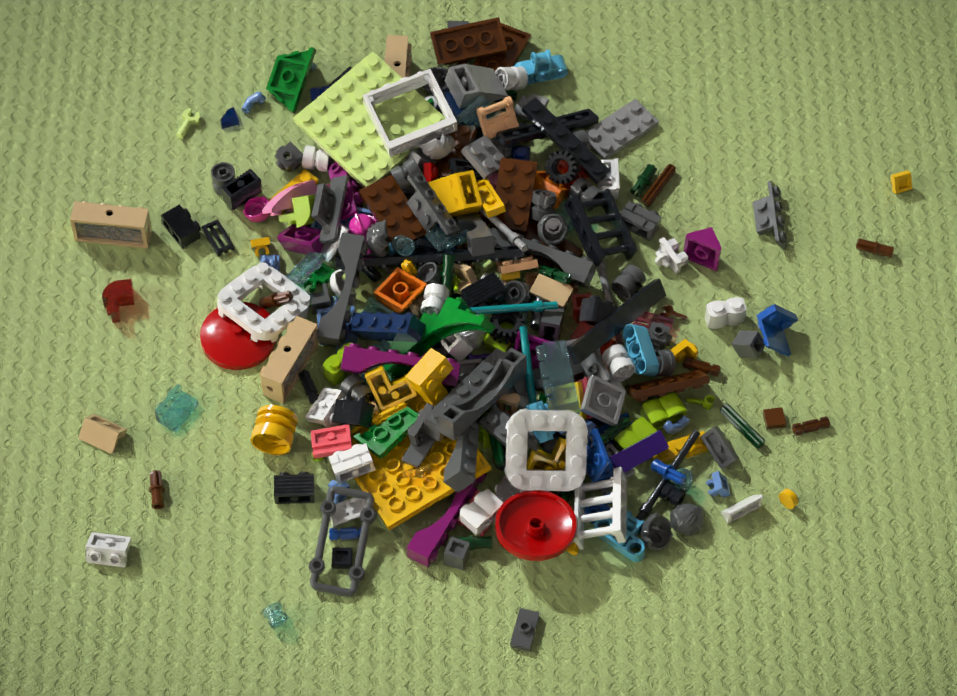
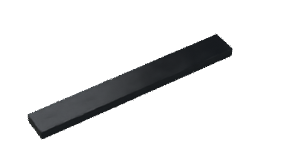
(616, 321)

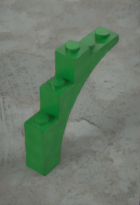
(452, 319)

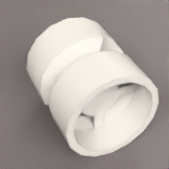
(512, 77)
(314, 158)
(434, 298)
(618, 362)

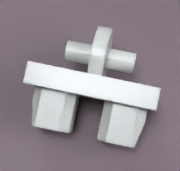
(667, 256)

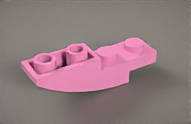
(283, 200)

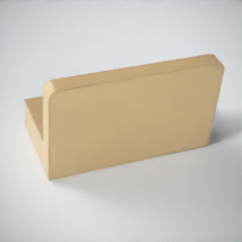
(465, 274)
(551, 290)
(101, 433)

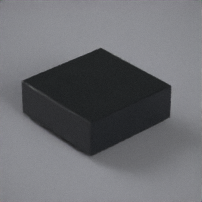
(341, 558)

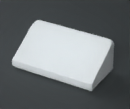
(330, 248)
(742, 508)

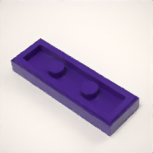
(640, 451)

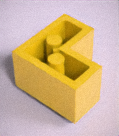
(428, 375)
(388, 392)
(544, 461)

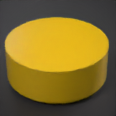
(788, 498)

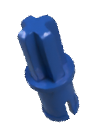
(668, 472)

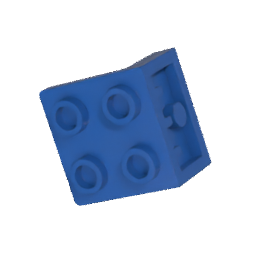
(772, 324)
(597, 460)

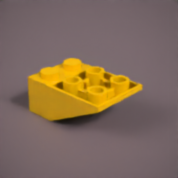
(458, 193)

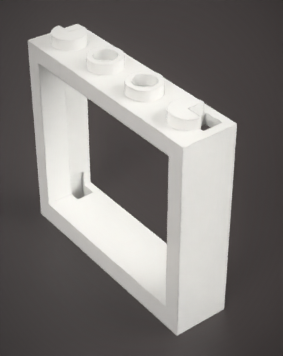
(422, 135)

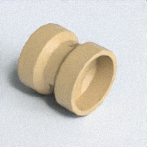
(415, 306)

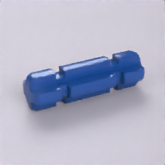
(344, 533)

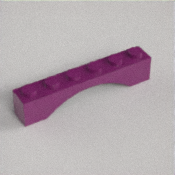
(360, 360)
(427, 542)

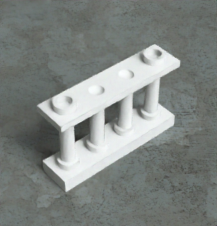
(617, 513)

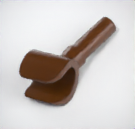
(670, 311)

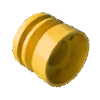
(274, 429)

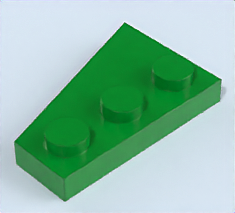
(389, 434)

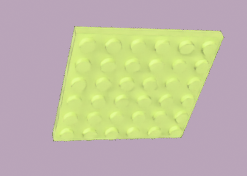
(345, 130)

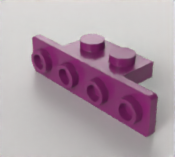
(352, 197)

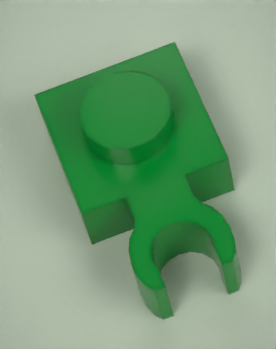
(319, 276)

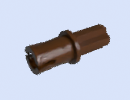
(875, 248)
(275, 299)
(156, 489)

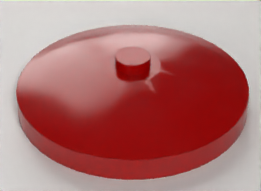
(230, 344)
(535, 525)

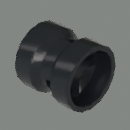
(672, 494)

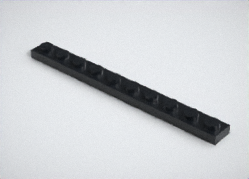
(423, 257)

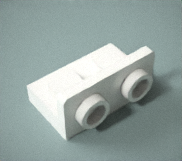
(323, 408)
(107, 549)

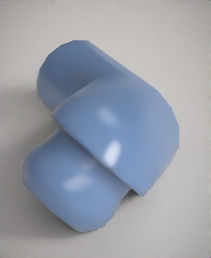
(256, 97)
(677, 427)

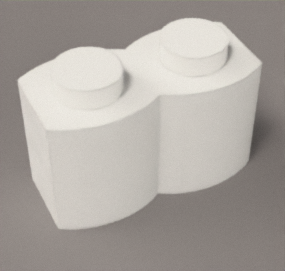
(727, 312)
(480, 512)

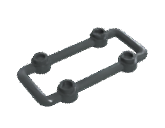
(356, 572)

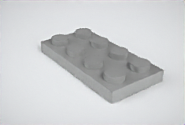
(620, 129)

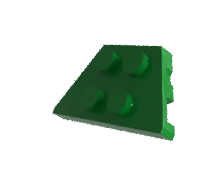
(290, 76)

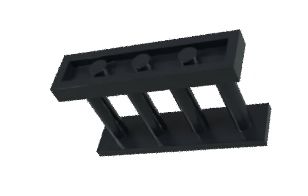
(589, 238)

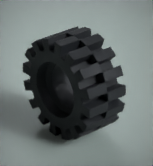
(553, 171)
(504, 334)

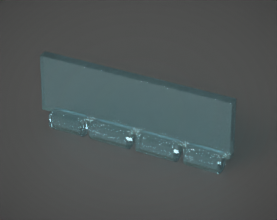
(559, 375)

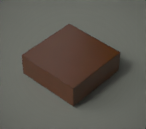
(774, 418)

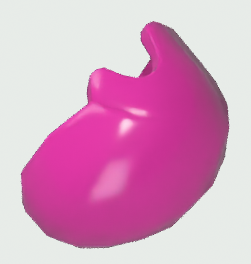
(254, 207)

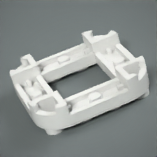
(260, 328)
(546, 420)

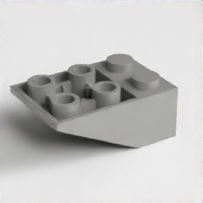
(471, 81)

